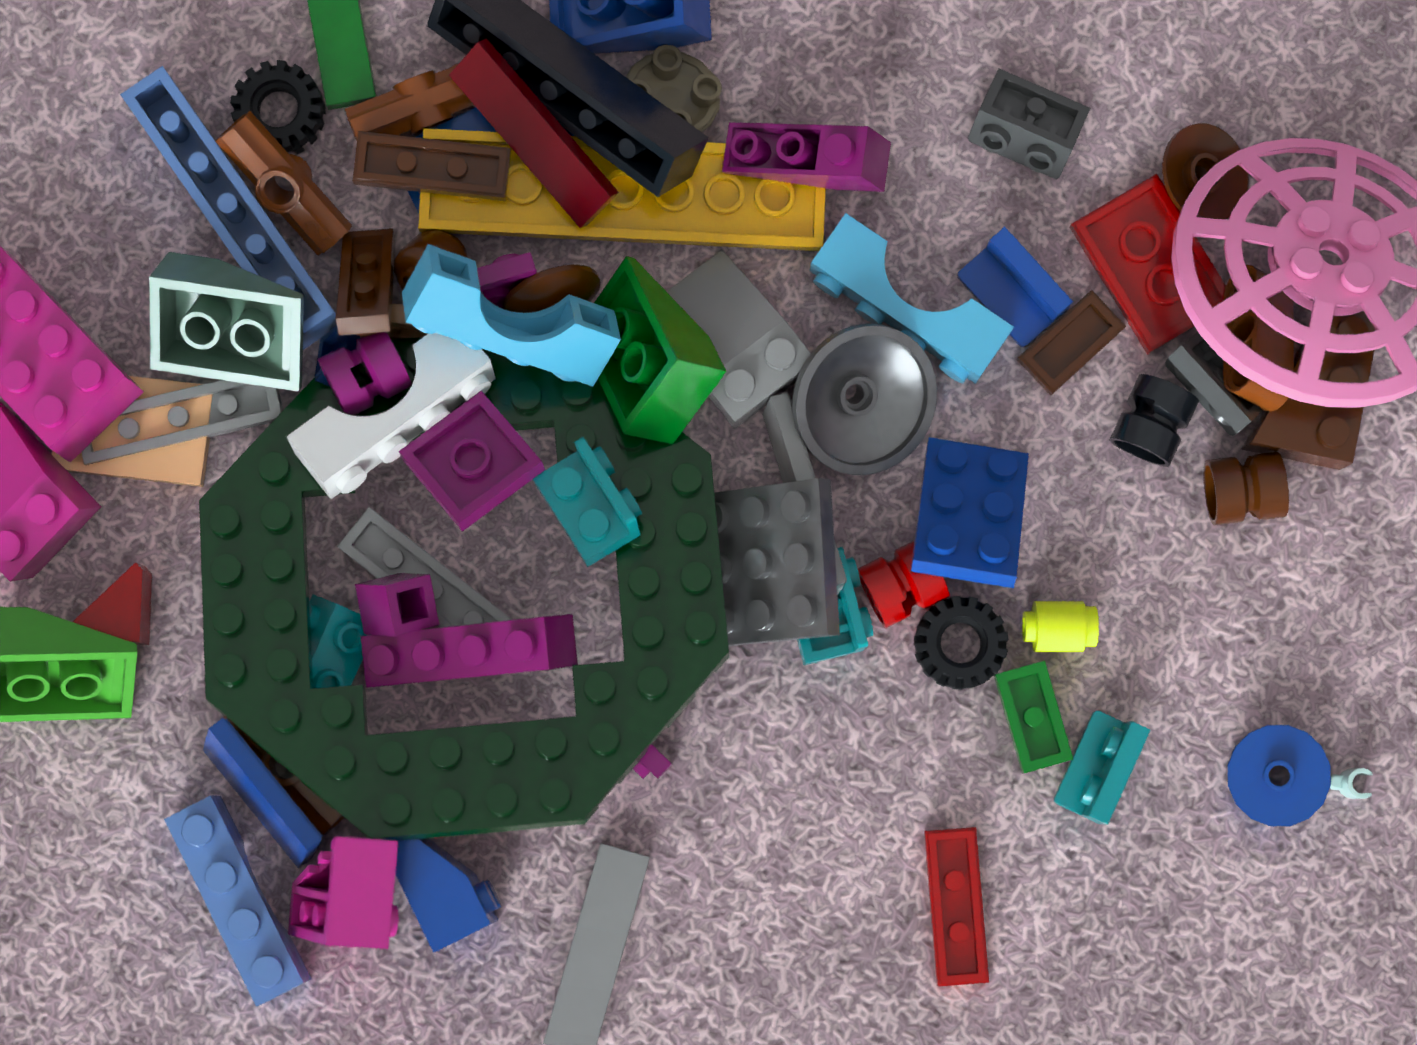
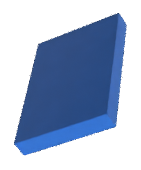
(261, 792)

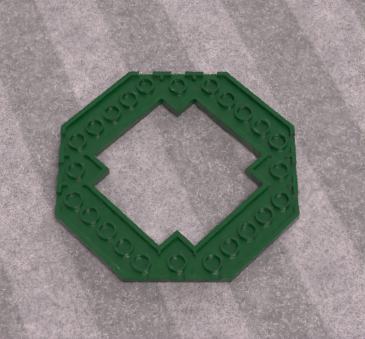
(475, 774)

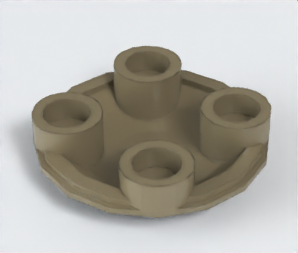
(679, 84)

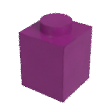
(397, 604)

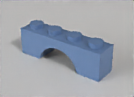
(235, 901)

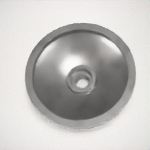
(890, 404)

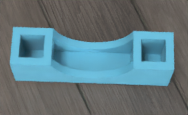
(855, 266)
(565, 339)

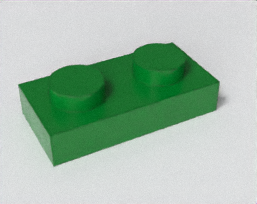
(1033, 717)

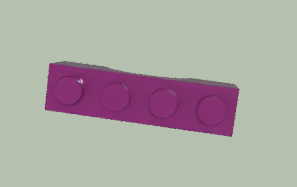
(470, 651)

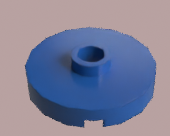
(1285, 747)

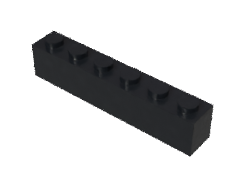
(579, 90)

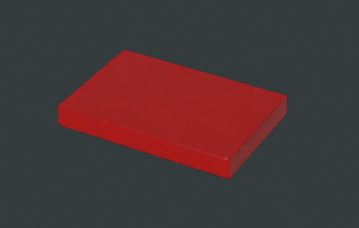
(1132, 254)

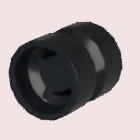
(1155, 417)

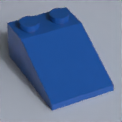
(632, 24)
(443, 893)

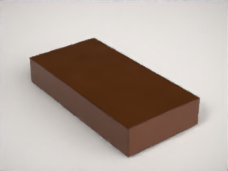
(1071, 342)

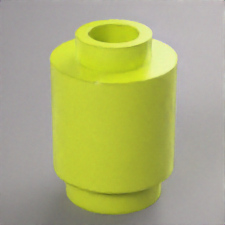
(1060, 626)

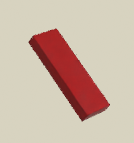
(956, 906)

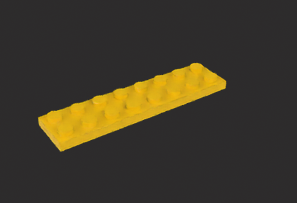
(701, 211)

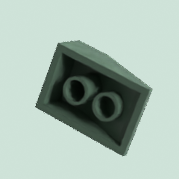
(224, 323)

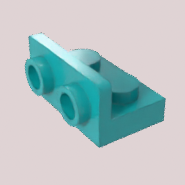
(588, 502)
(1101, 767)

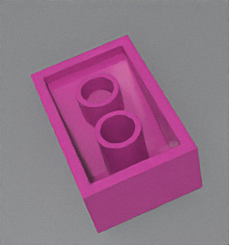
(38, 502)

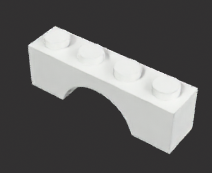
(345, 447)

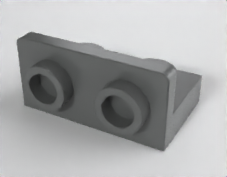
(1028, 124)
(1202, 374)

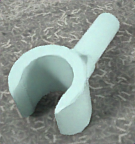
(1344, 782)

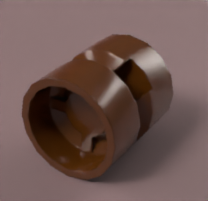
(1254, 487)

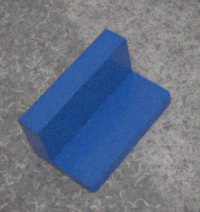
(1014, 287)

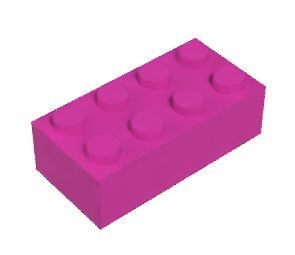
(54, 368)

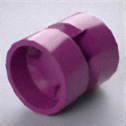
(381, 364)

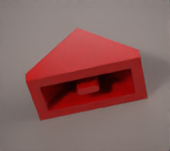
(123, 607)

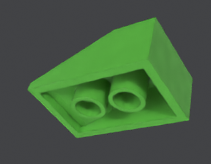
(62, 669)

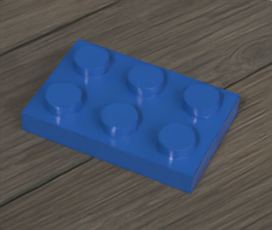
(970, 512)

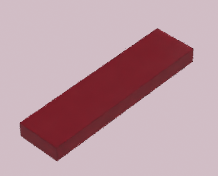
(533, 133)

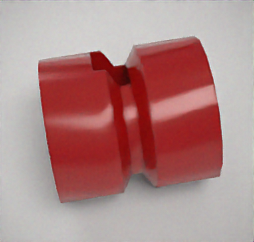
(895, 589)

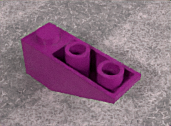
(809, 155)

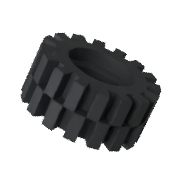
(289, 80)
(991, 635)

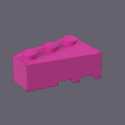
(347, 895)

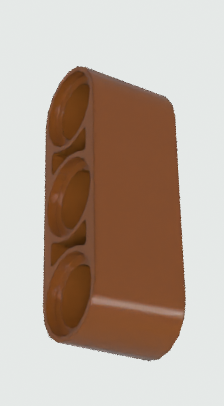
(1263, 341)

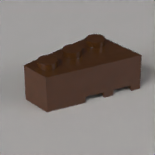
(1314, 431)

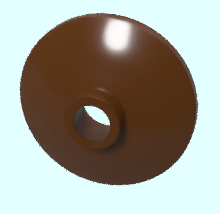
(1197, 151)
(551, 286)

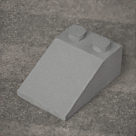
(748, 334)

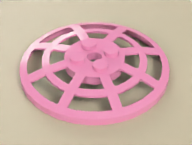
(1303, 273)

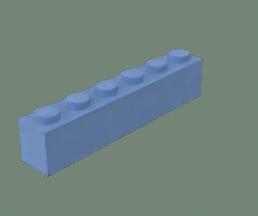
(224, 195)

